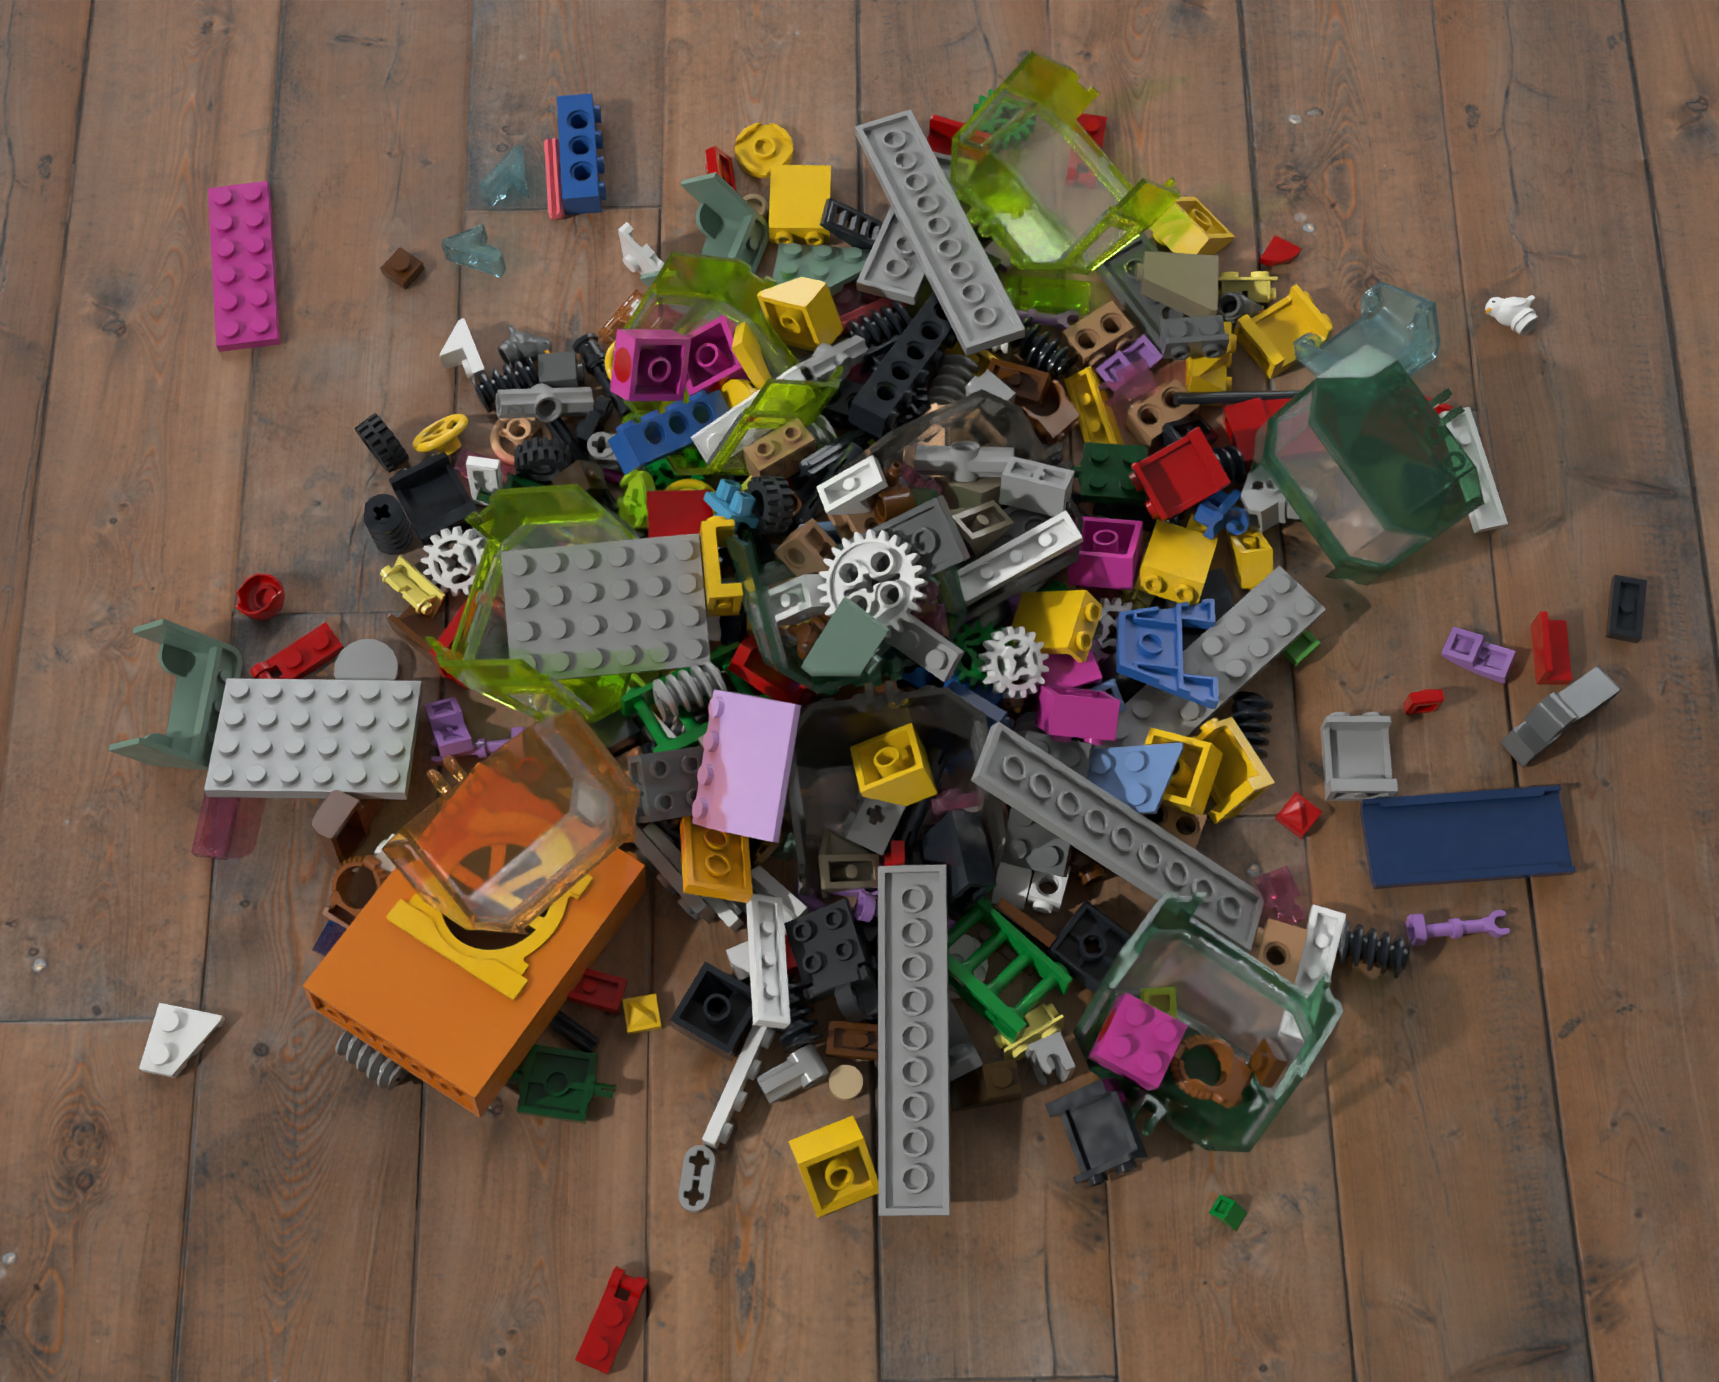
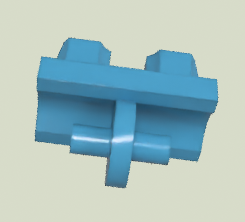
(732, 503)

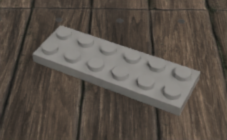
(892, 264)

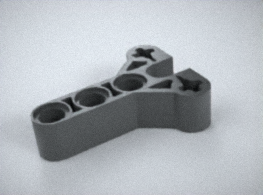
(1559, 714)

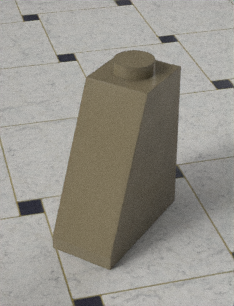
(1181, 281)

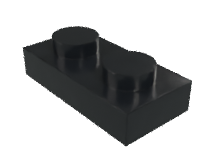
(1626, 608)

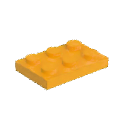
(715, 863)

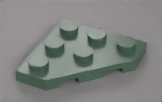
(821, 262)

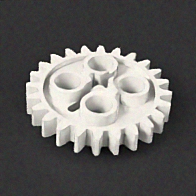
(865, 556)

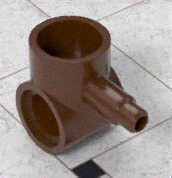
(893, 499)

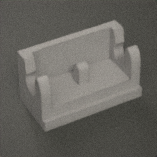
(1035, 486)
(1050, 1055)

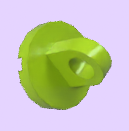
(633, 499)

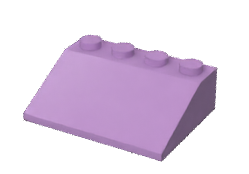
(746, 765)

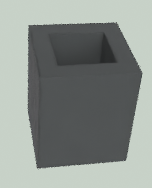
(560, 370)

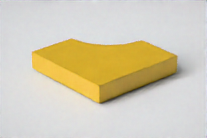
(750, 355)

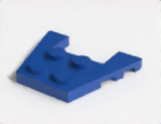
(1152, 649)

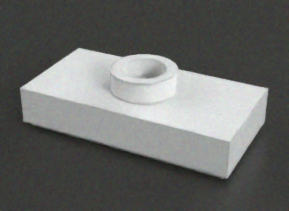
(484, 474)

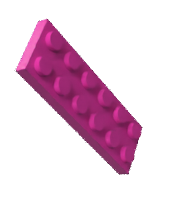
(243, 266)

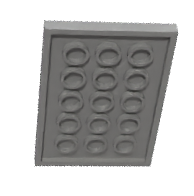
(607, 607)
(315, 738)

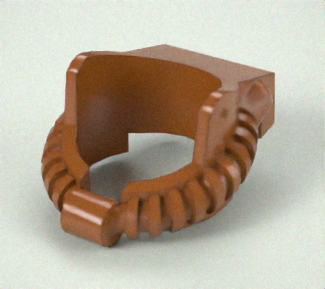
(1060, 422)
(341, 908)
(1233, 1077)

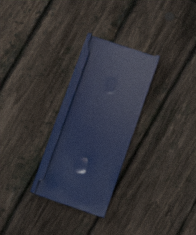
(1465, 837)

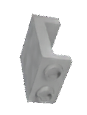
(1357, 757)

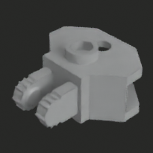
(1265, 502)

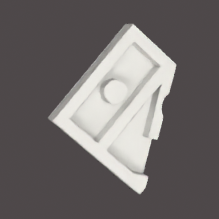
(636, 257)
(175, 1038)

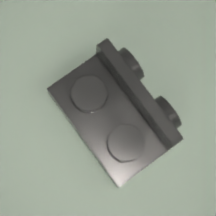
(1193, 337)

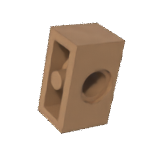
(1285, 941)

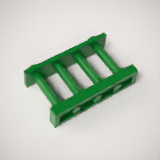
(640, 698)
(985, 997)

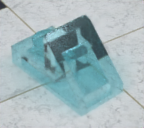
(507, 174)
(470, 250)

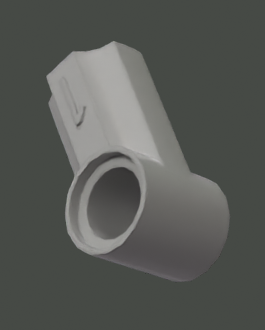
(801, 1070)

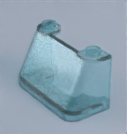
(1390, 321)

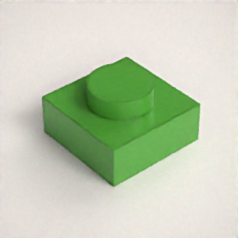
(1301, 648)

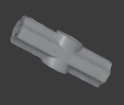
(828, 357)
(526, 402)
(962, 460)

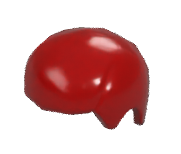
(260, 597)

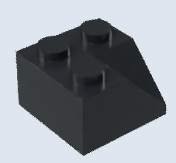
(715, 1011)

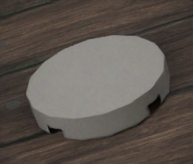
(367, 661)

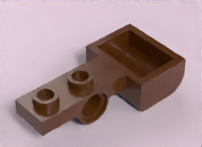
(343, 825)

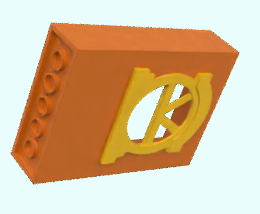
(458, 1010)

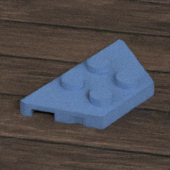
(1136, 773)

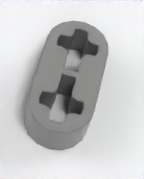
(705, 1180)

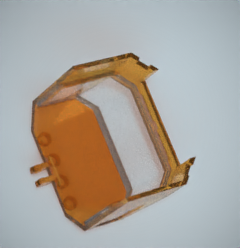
(518, 826)

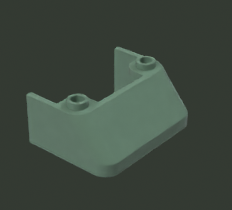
(727, 222)
(850, 642)
(201, 674)

